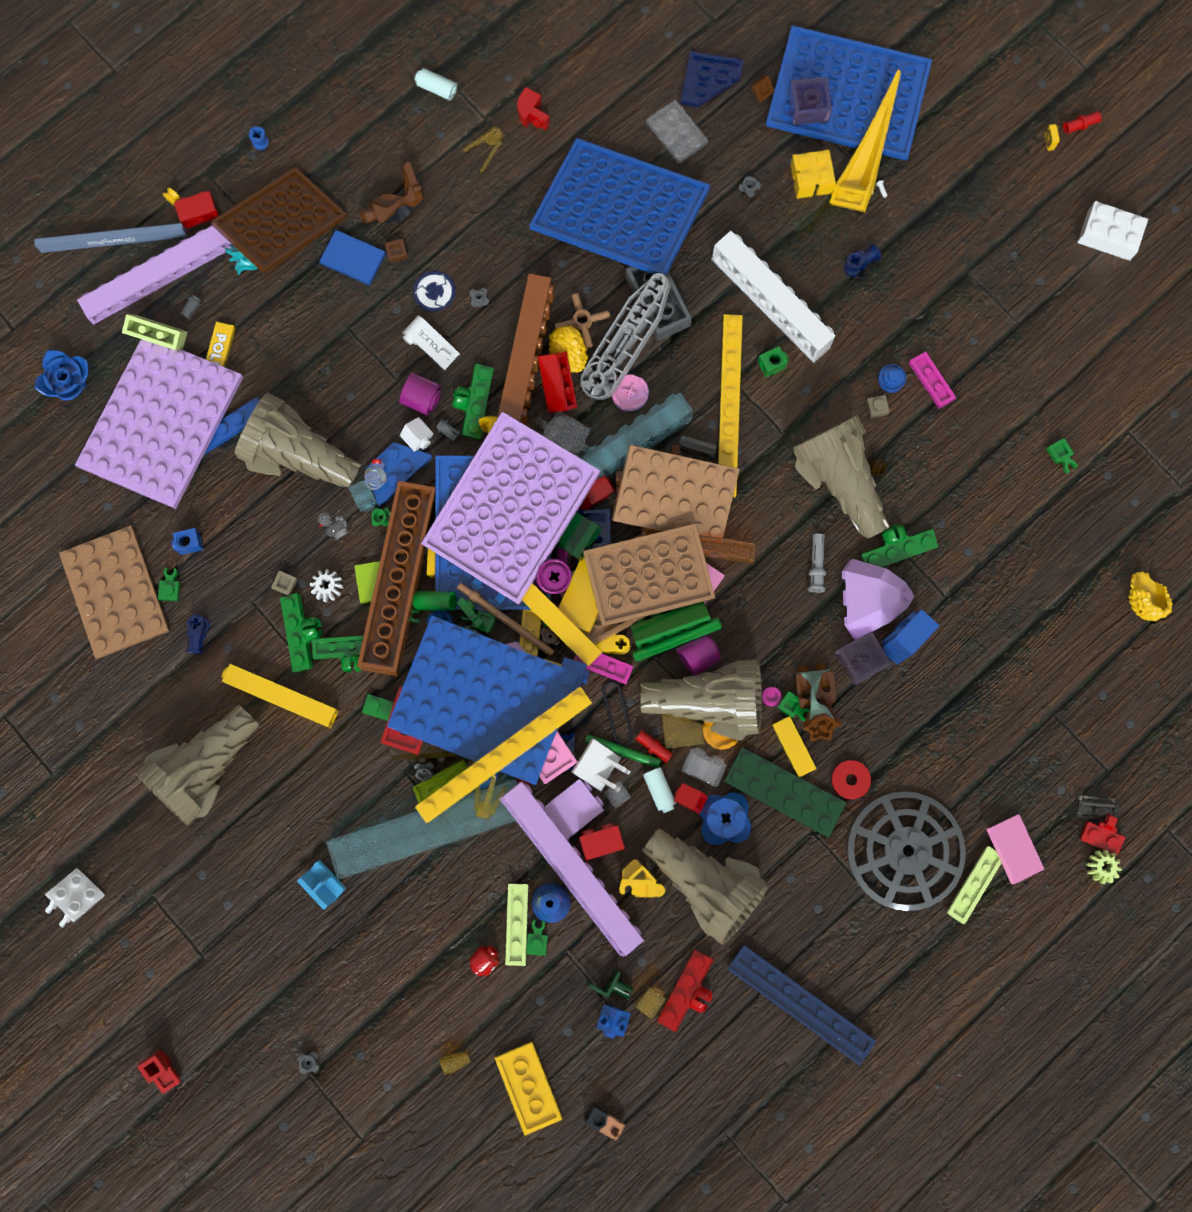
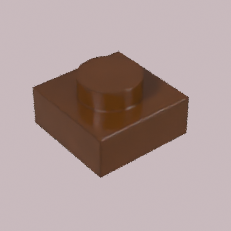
(762, 88)
(396, 250)

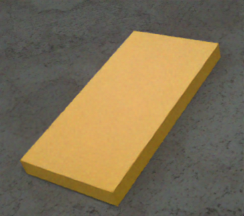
(579, 600)
(528, 1088)

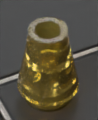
(454, 1062)

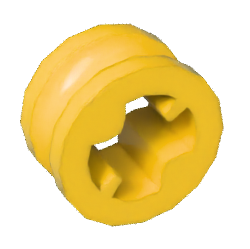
(171, 196)

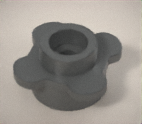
(753, 183)
(483, 301)
(424, 771)
(304, 1067)

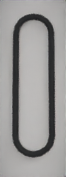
(625, 711)

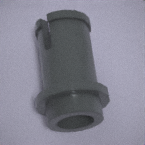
(190, 307)
(448, 430)

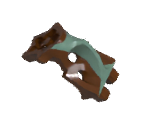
(820, 715)

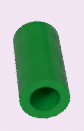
(435, 600)

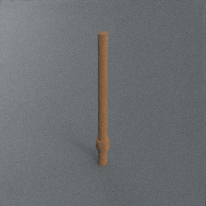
(474, 596)

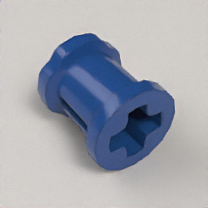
(262, 142)

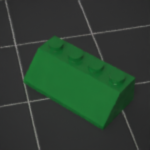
(669, 624)

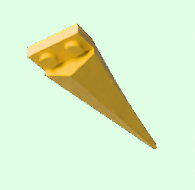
(860, 175)

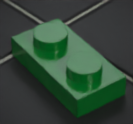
(377, 707)

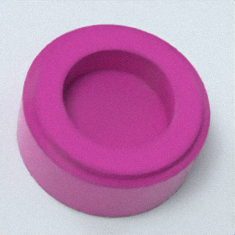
(771, 696)

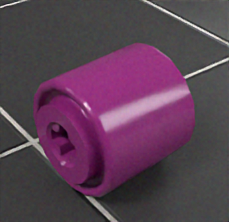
(420, 394)
(543, 574)
(699, 654)

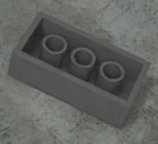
(675, 312)

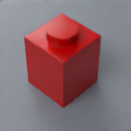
(690, 798)

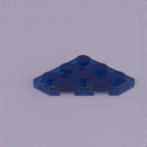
(708, 77)

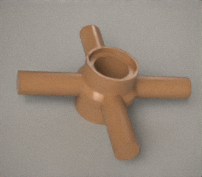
(581, 313)

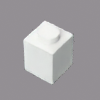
(416, 434)

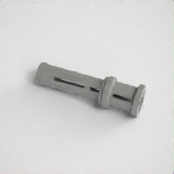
(817, 572)

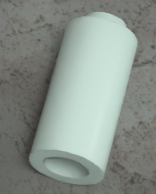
(436, 84)
(660, 790)

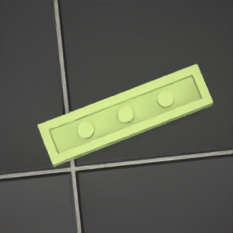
(974, 885)
(516, 924)

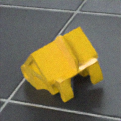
(640, 880)

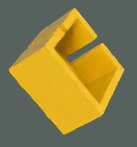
(810, 170)

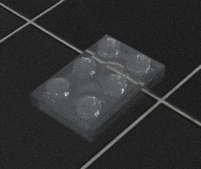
(677, 131)

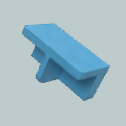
(321, 885)

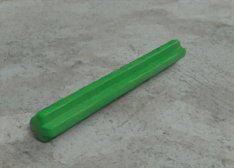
(677, 639)

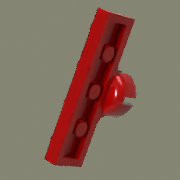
(687, 992)

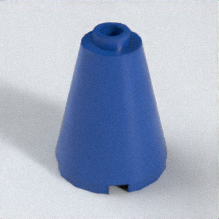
(560, 898)

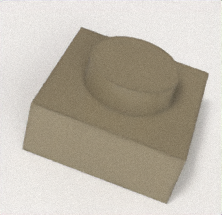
(877, 406)
(284, 583)

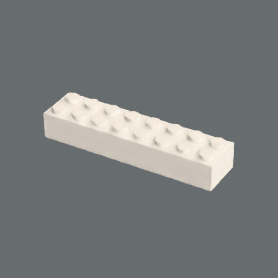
(773, 296)

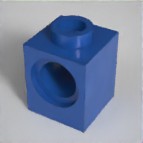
(194, 545)

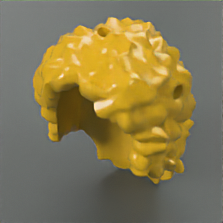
(569, 340)
(1149, 597)

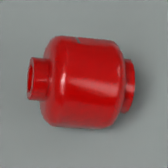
(484, 960)

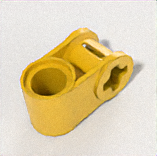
(609, 645)

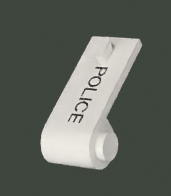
(429, 340)

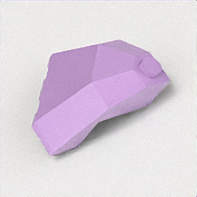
(872, 597)

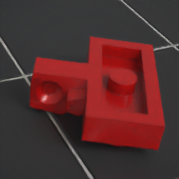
(1103, 834)

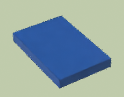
(352, 257)

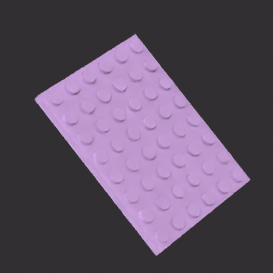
(159, 422)
(510, 507)

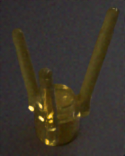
(491, 137)
(485, 808)

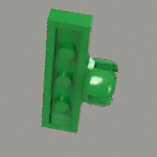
(474, 401)
(899, 546)
(299, 632)
(344, 648)

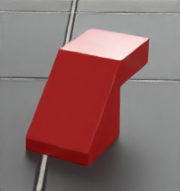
(598, 493)

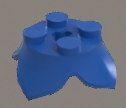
(56, 366)
(736, 830)

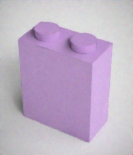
(574, 808)

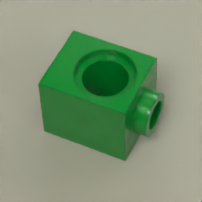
(767, 367)

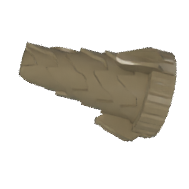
(280, 437)
(840, 462)
(724, 697)
(186, 773)
(717, 894)

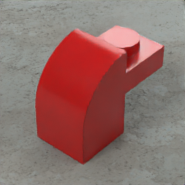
(528, 110)
(158, 1069)

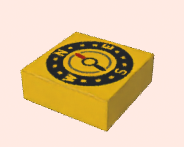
(1052, 137)

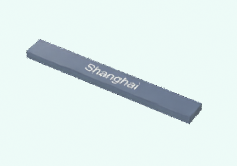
(112, 237)

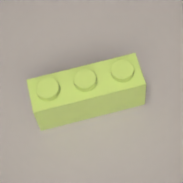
(154, 332)

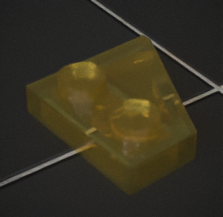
(681, 731)

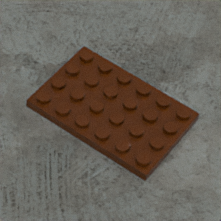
(279, 220)

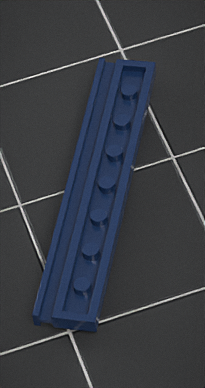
(801, 1005)

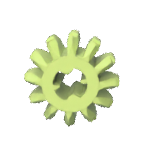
(1098, 862)

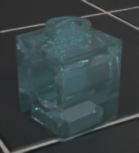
(363, 496)

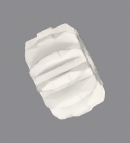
(333, 585)

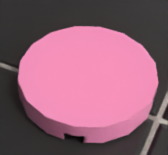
(631, 393)

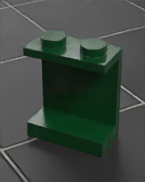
(579, 536)

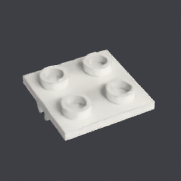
(597, 764)
(73, 896)

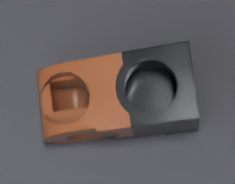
(604, 1122)

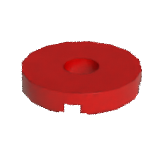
(862, 776)

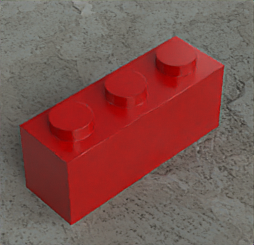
(557, 381)

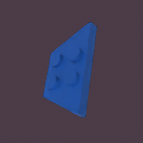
(399, 465)

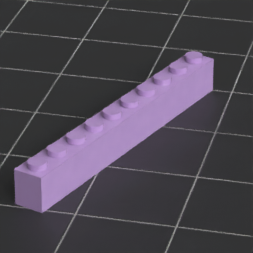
(153, 274)
(571, 869)

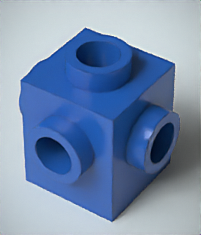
(613, 1021)

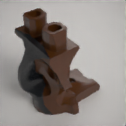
(392, 208)

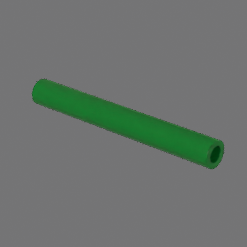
(626, 752)

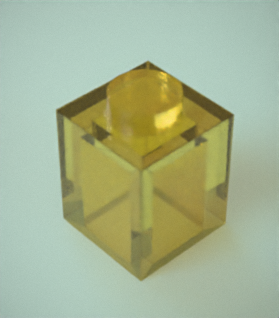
(650, 1001)

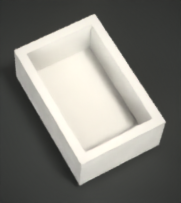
(1112, 230)

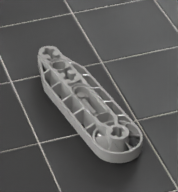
(632, 327)

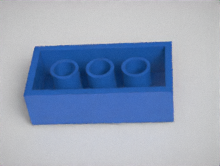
(908, 636)

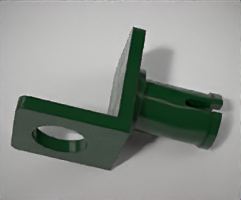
(613, 985)

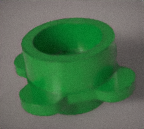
(376, 513)

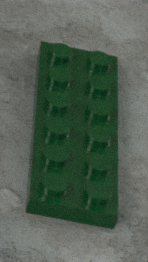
(785, 792)

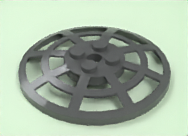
(894, 851)

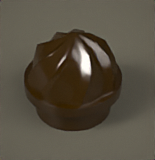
(877, 466)

